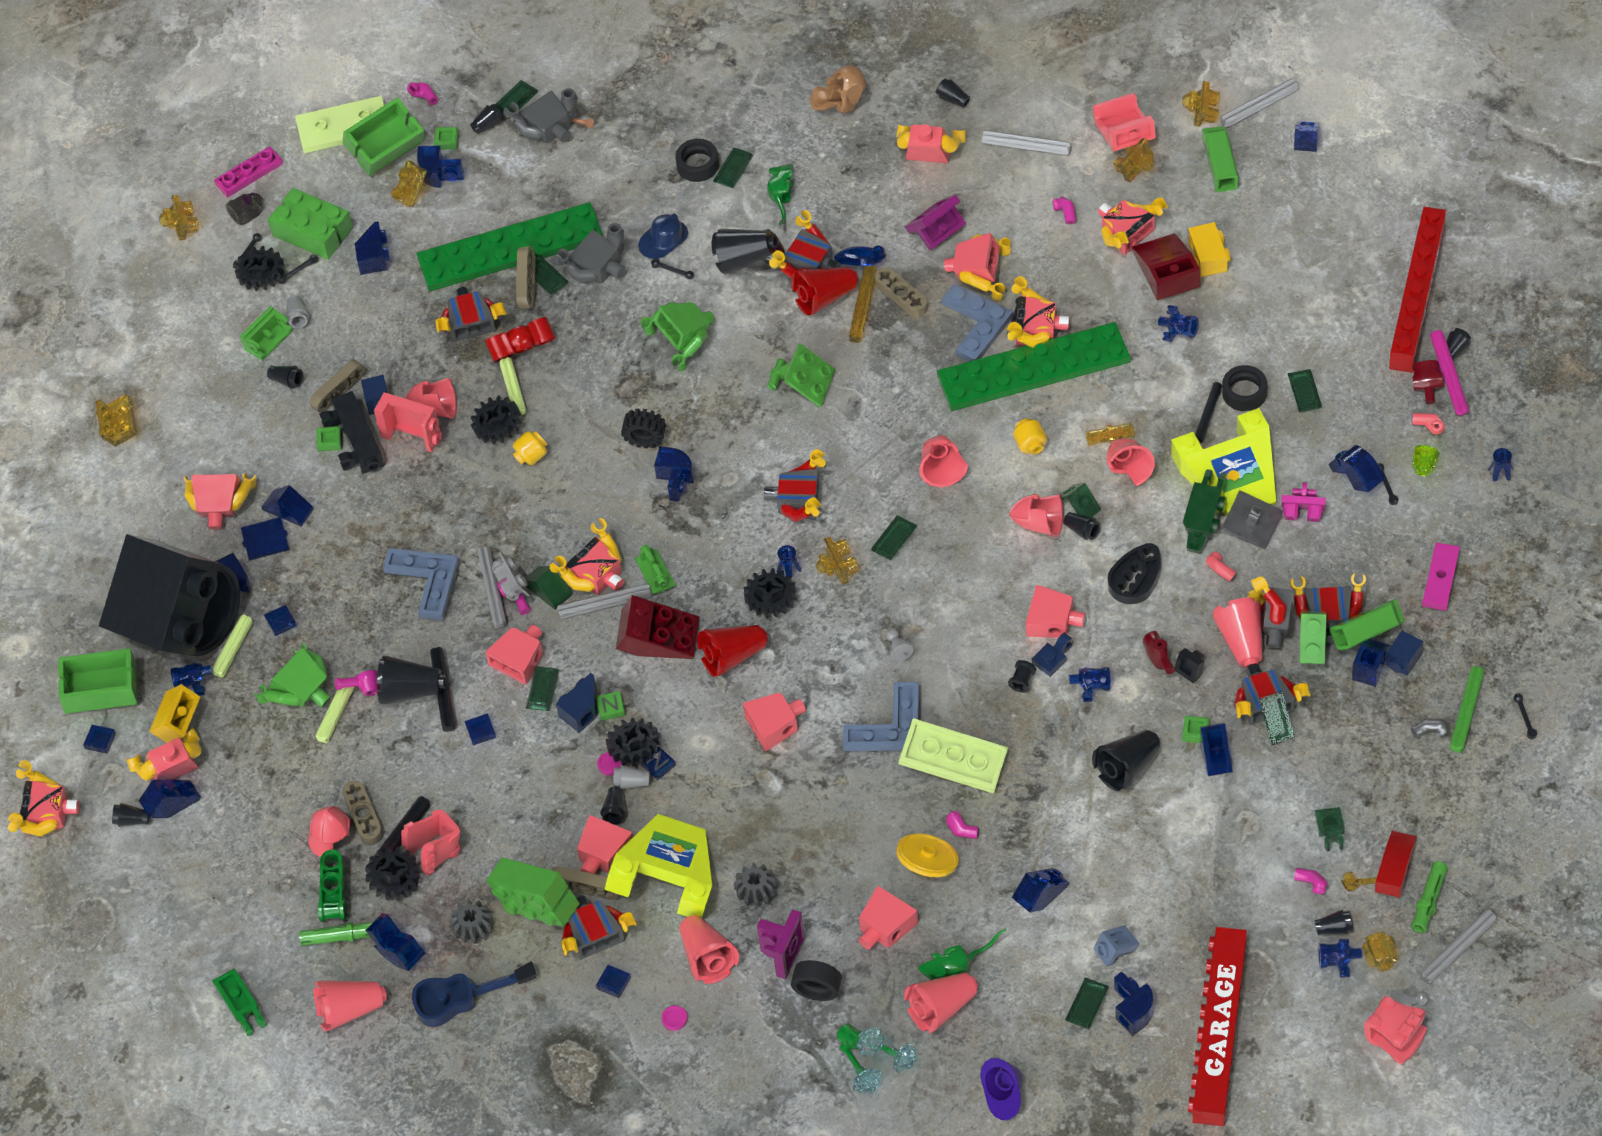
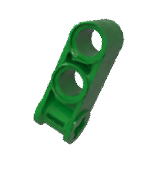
(332, 902)

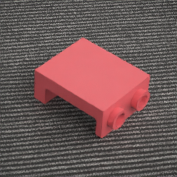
(1123, 122)
(409, 417)

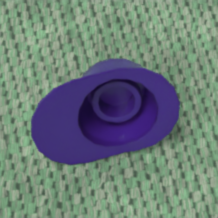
(1001, 1087)

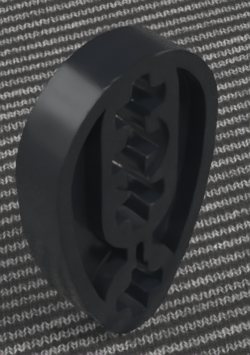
(1123, 571)

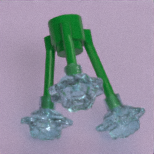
(869, 1044)

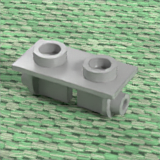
(515, 582)

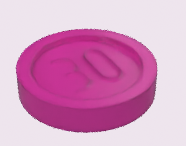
(606, 764)
(674, 1018)

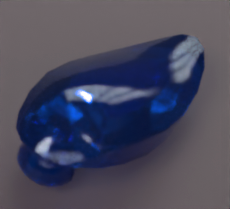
(861, 255)

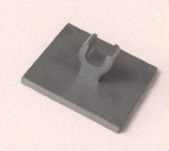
(1252, 519)

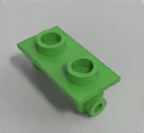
(654, 570)

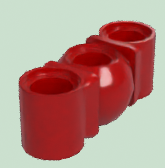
(520, 339)

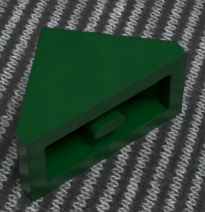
(548, 586)

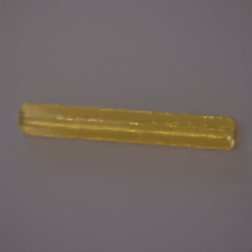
(862, 304)

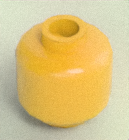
(1030, 436)
(529, 448)

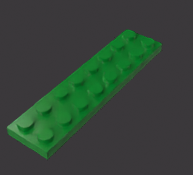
(498, 248)
(1033, 367)

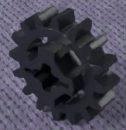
(259, 268)
(496, 419)
(769, 593)
(632, 742)
(385, 881)

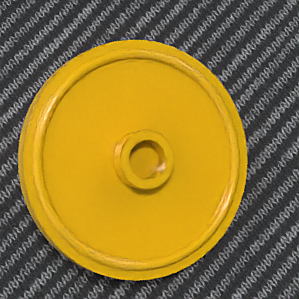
(927, 855)

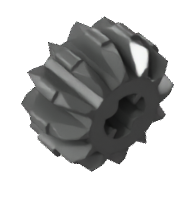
(755, 884)
(471, 921)

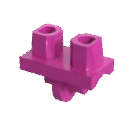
(1313, 504)

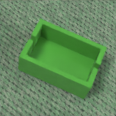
(383, 136)
(310, 223)
(97, 680)
(532, 892)

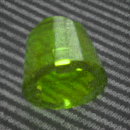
(1424, 459)

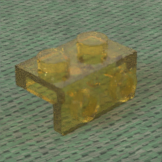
(116, 420)

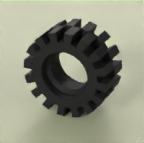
(643, 428)

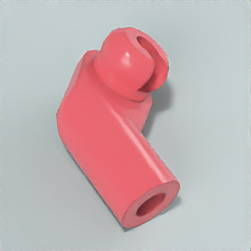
(1430, 421)
(1215, 562)

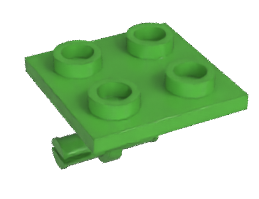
(804, 373)

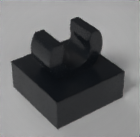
(1189, 664)

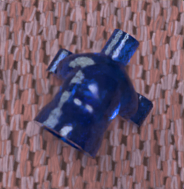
(1178, 324)
(191, 675)
(1091, 679)
(1338, 955)

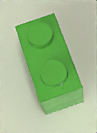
(1312, 637)

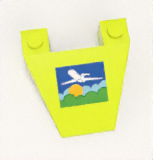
(1243, 459)
(669, 853)

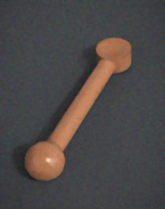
(589, 122)

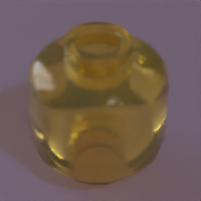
(1380, 951)

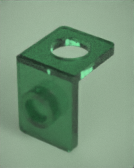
(1081, 499)

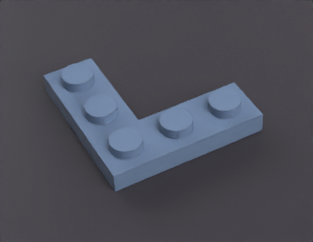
(989, 316)
(439, 570)
(886, 736)

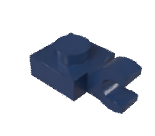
(1051, 657)

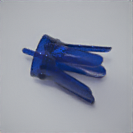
(1501, 459)
(787, 557)

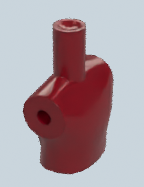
(1427, 378)
(1158, 651)

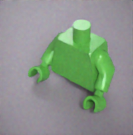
(683, 326)
(298, 681)

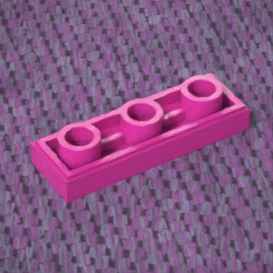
(248, 171)
(1441, 576)

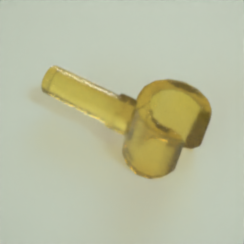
(1352, 883)

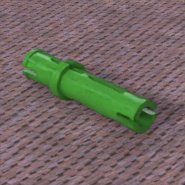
(1426, 905)
(333, 934)

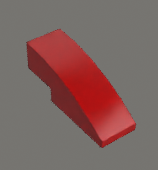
(1395, 864)

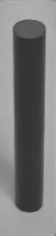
(1208, 410)

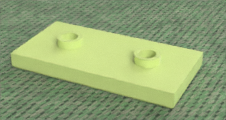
(326, 126)
(953, 755)

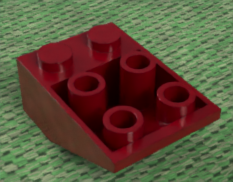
(1167, 266)
(656, 630)

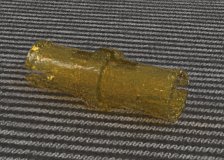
(1109, 433)

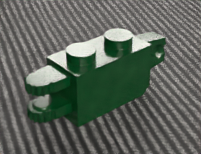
(1203, 511)

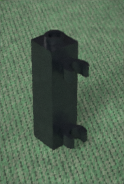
(357, 432)

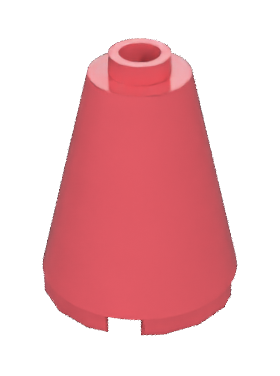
(1241, 629)
(707, 950)
(939, 999)
(346, 1000)

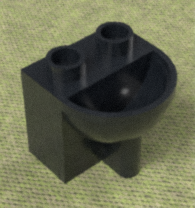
(170, 598)

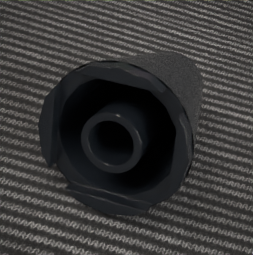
(741, 248)
(407, 680)
(1125, 758)

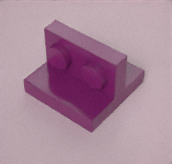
(937, 222)
(782, 941)

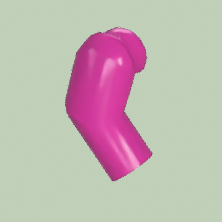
(422, 90)
(1067, 207)
(959, 827)
(1312, 876)

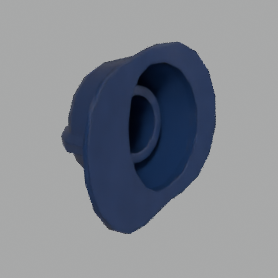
(663, 236)

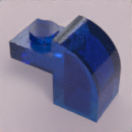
(437, 168)
(676, 467)
(1359, 467)
(393, 944)
(1137, 1007)

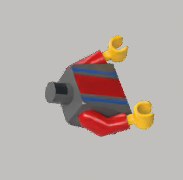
(807, 252)
(469, 315)
(798, 490)
(1337, 602)
(1275, 609)
(1262, 684)
(594, 928)

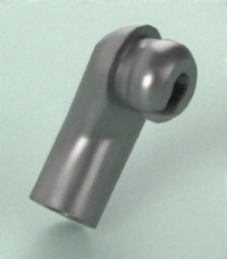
(1428, 725)

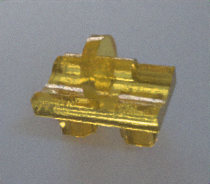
(1199, 104)
(1138, 158)
(409, 184)
(176, 217)
(833, 560)

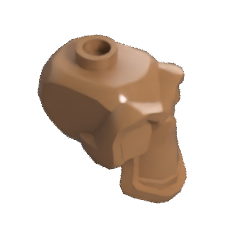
(842, 90)

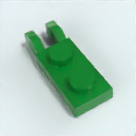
(238, 999)

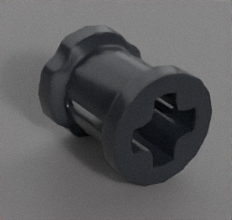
(1022, 676)

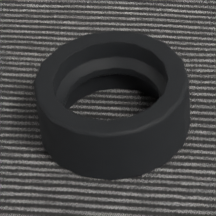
(699, 173)
(1244, 373)
(816, 980)

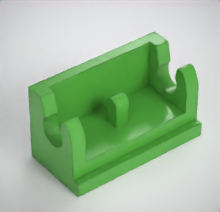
(266, 333)

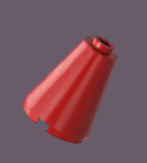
(822, 287)
(729, 646)

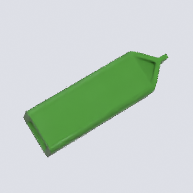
(1220, 159)
(1367, 625)

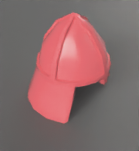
(437, 395)
(1131, 458)
(941, 462)
(1039, 514)
(327, 828)

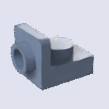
(1115, 943)

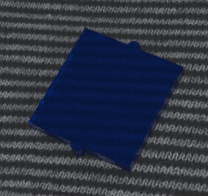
(264, 538)

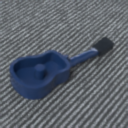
(443, 998)

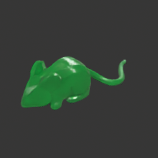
(779, 187)
(952, 961)

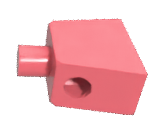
(1051, 614)
(516, 653)
(773, 718)
(600, 844)
(885, 919)

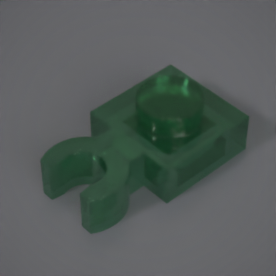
(1331, 825)

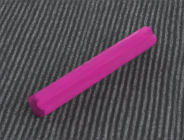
(1449, 372)

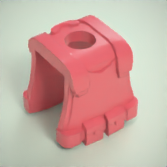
(437, 851)
(1396, 1029)

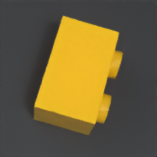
(1208, 249)
(174, 713)

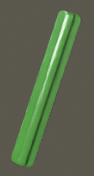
(1466, 710)

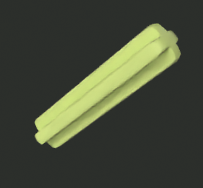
(512, 383)
(232, 646)
(333, 714)

